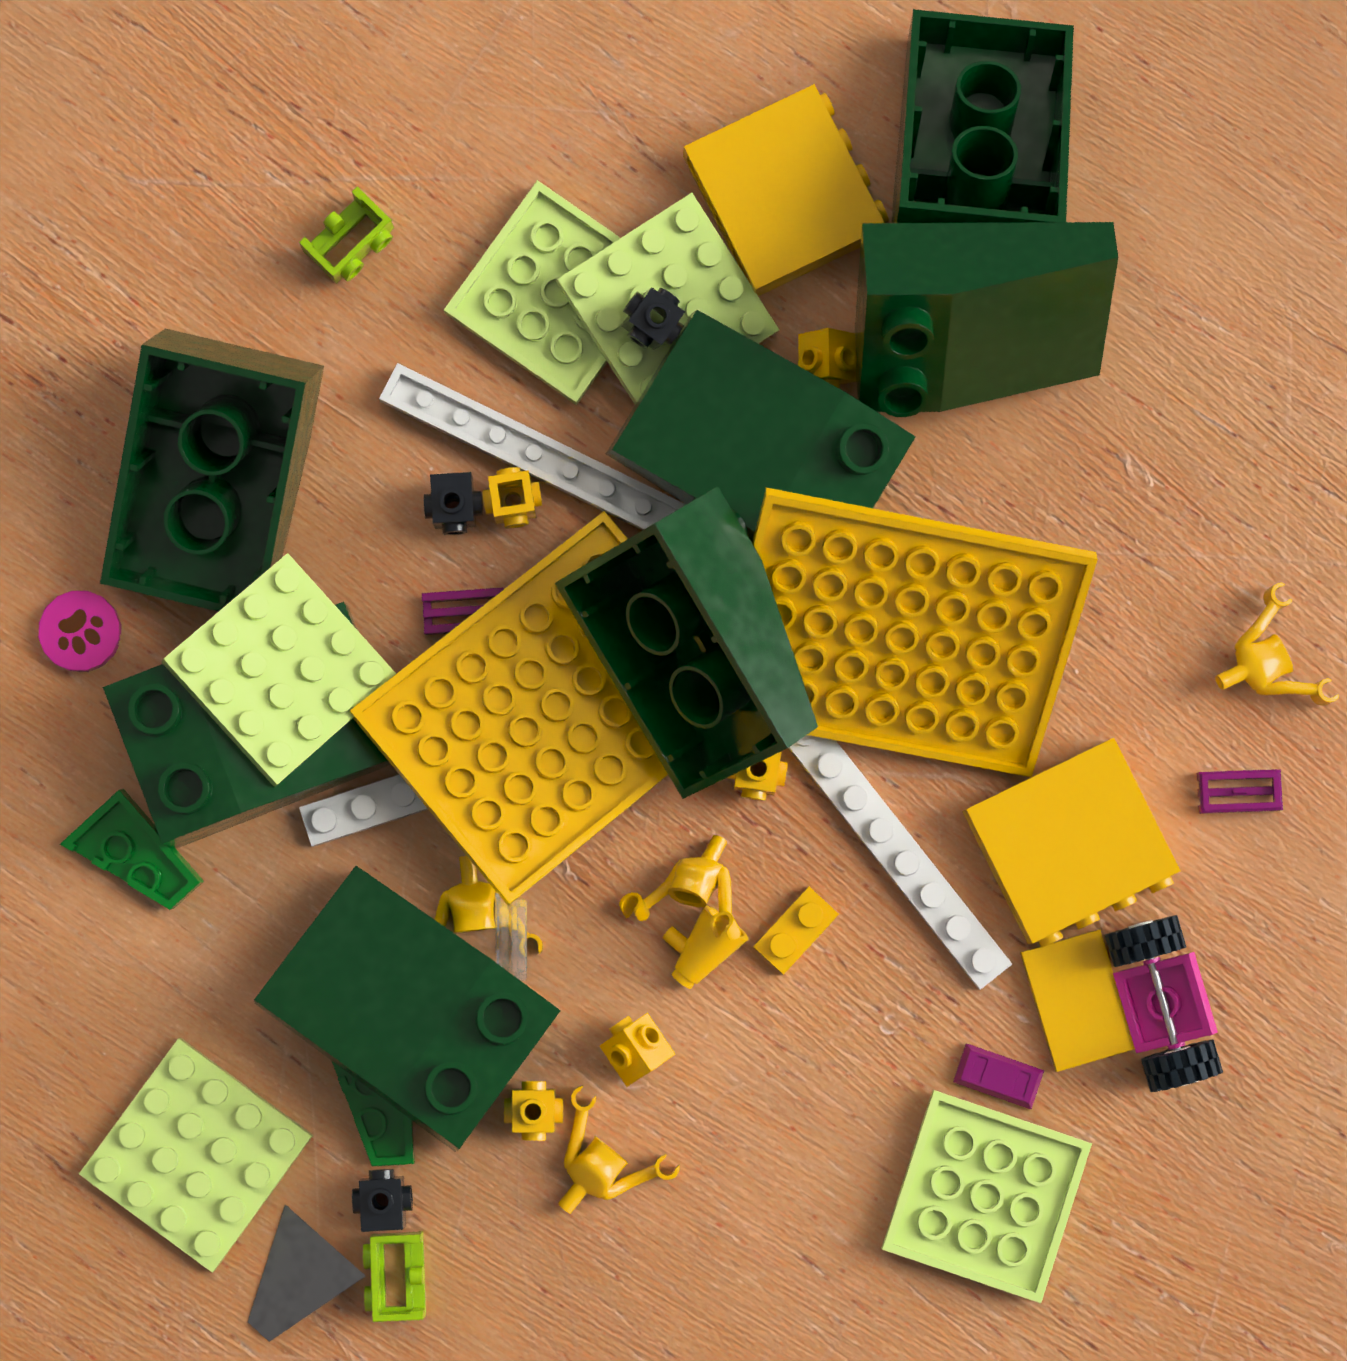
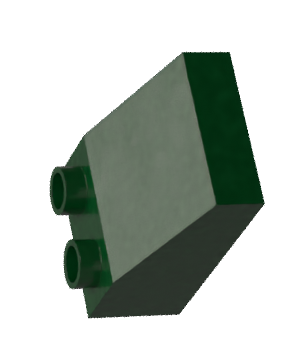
(984, 121)
(979, 310)
(753, 422)
(208, 468)
(694, 643)
(199, 777)
(407, 1007)

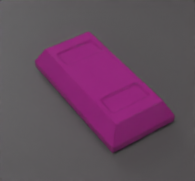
(998, 1076)

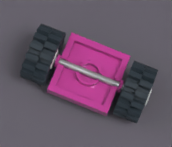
(1164, 1003)

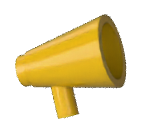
(702, 949)

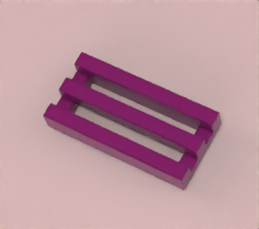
(429, 613)
(1205, 792)

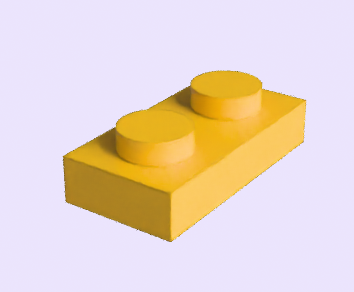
(796, 930)

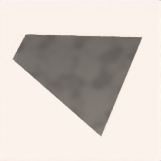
(298, 1277)

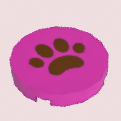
(79, 631)

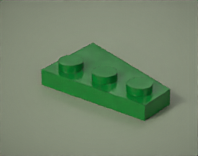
(128, 845)
(382, 1128)

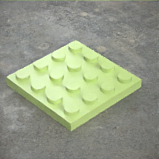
(669, 252)
(515, 297)
(279, 669)
(196, 1154)
(986, 1196)

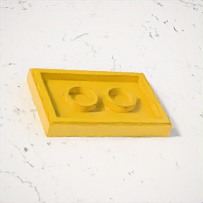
(1077, 1000)

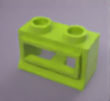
(339, 226)
(414, 1277)

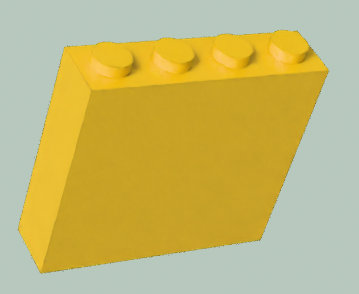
(784, 189)
(1072, 843)

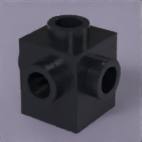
(642, 328)
(450, 488)
(372, 1214)

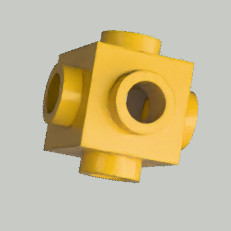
(828, 355)
(509, 482)
(757, 787)
(636, 1048)
(550, 1107)

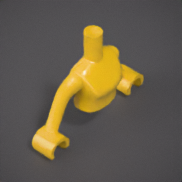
(1268, 659)
(692, 884)
(471, 903)
(599, 1165)

